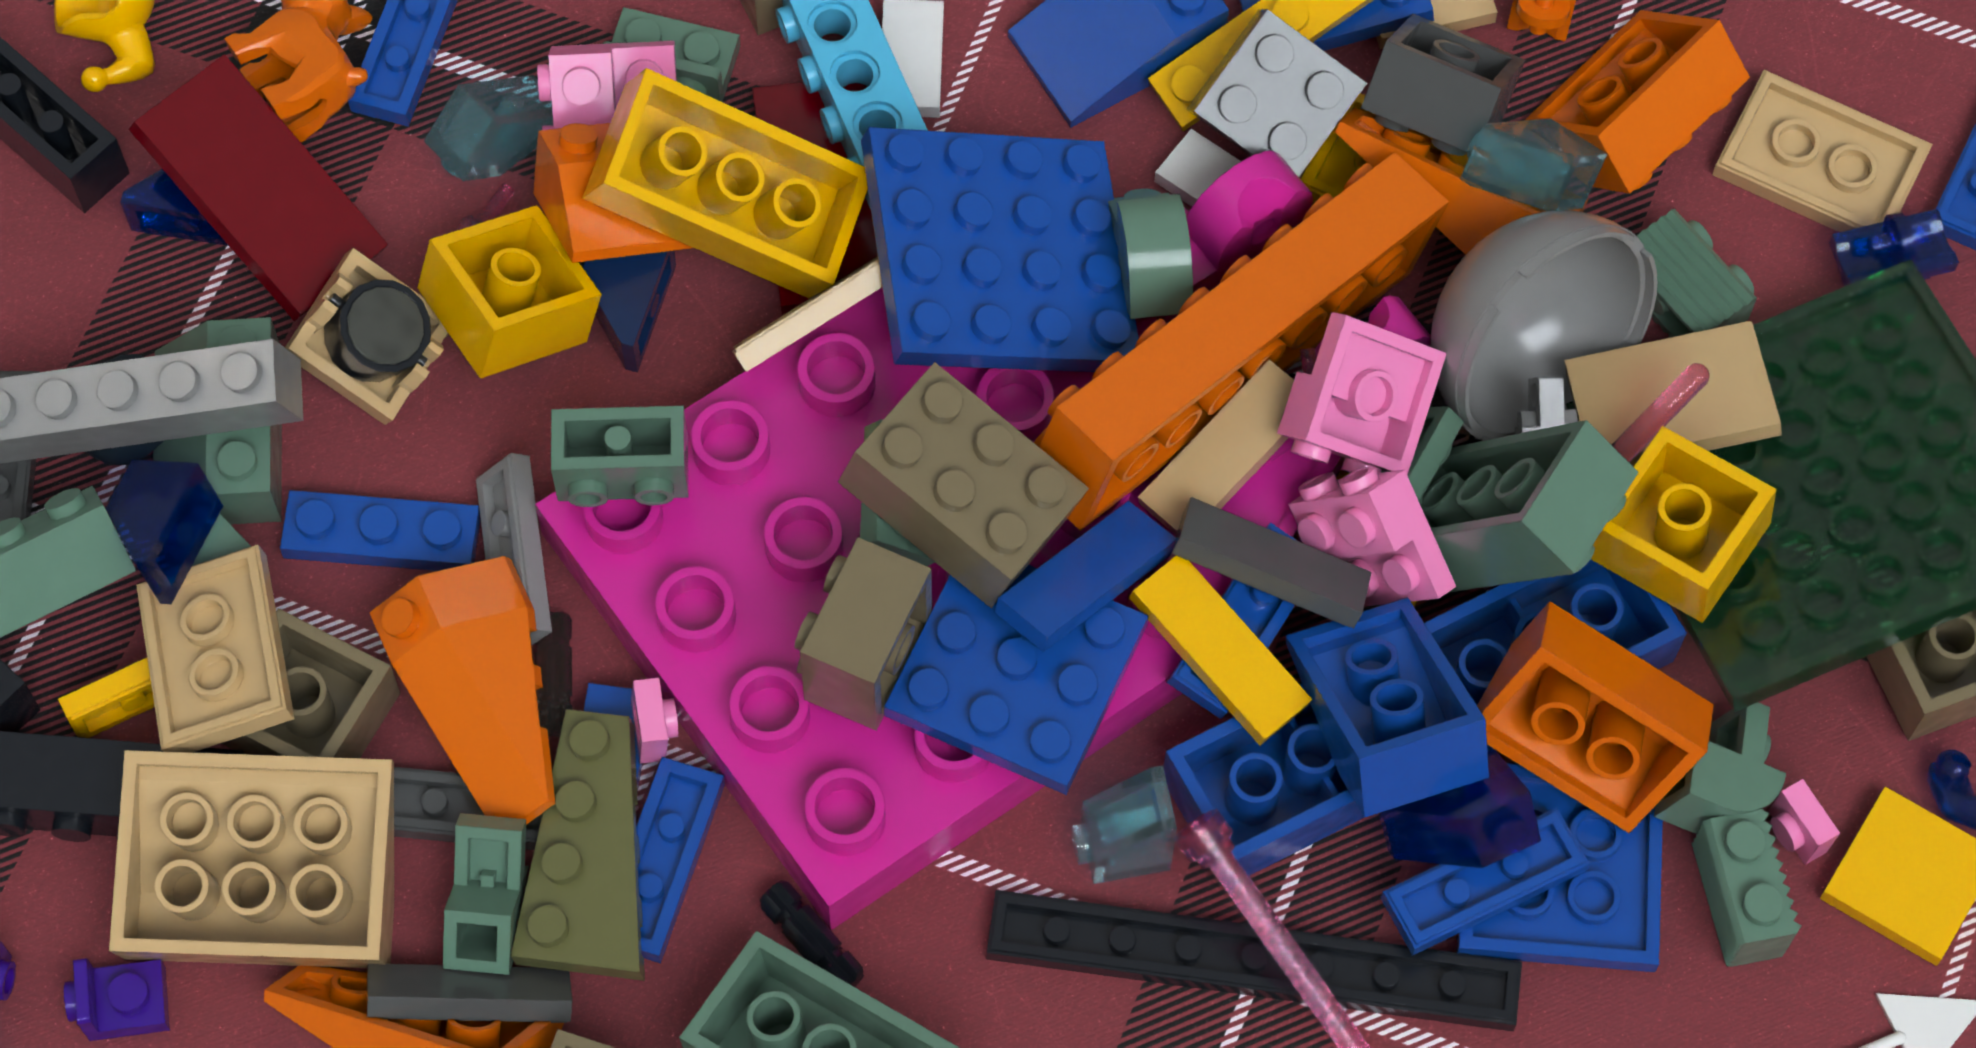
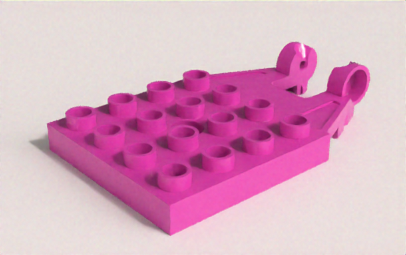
(725, 578)

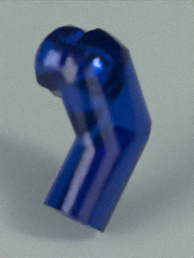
(1952, 787)

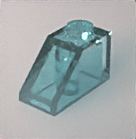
(489, 126)
(1127, 828)

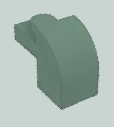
(1152, 252)
(1729, 776)
(485, 894)

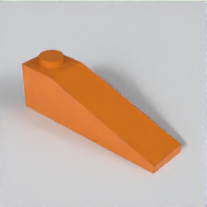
(1470, 210)
(470, 669)
(334, 1009)

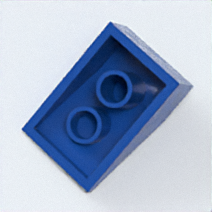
(1106, 49)
(1390, 708)

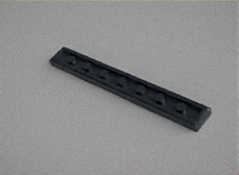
(1236, 961)

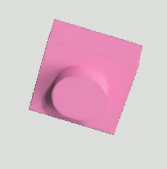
(653, 719)
(1802, 822)

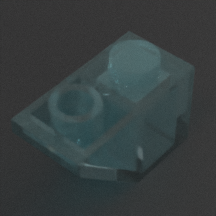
(1533, 164)

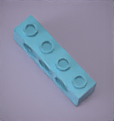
(857, 58)

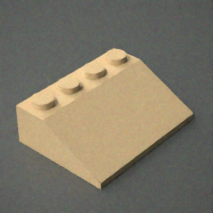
(254, 860)

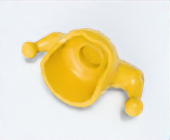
(120, 27)

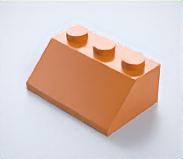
(1647, 93)
(585, 229)
(1593, 718)

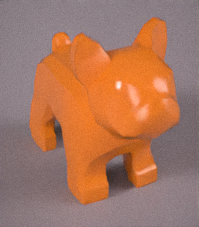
(305, 67)

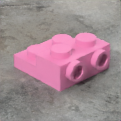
(589, 78)
(1362, 397)
(1378, 527)

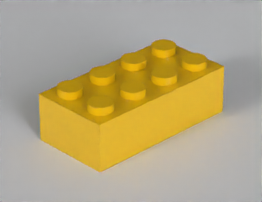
(728, 184)

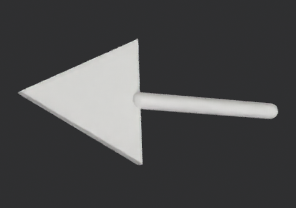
(1923, 1021)

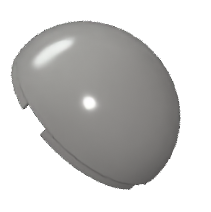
(1528, 302)

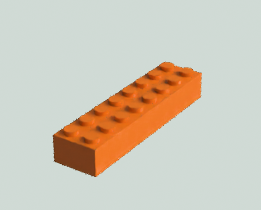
(1265, 308)

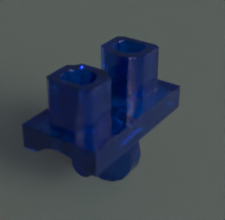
(1891, 242)

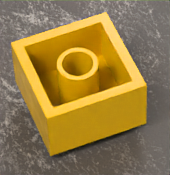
(508, 291)
(1685, 524)

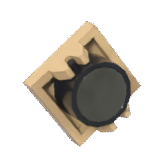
(369, 337)

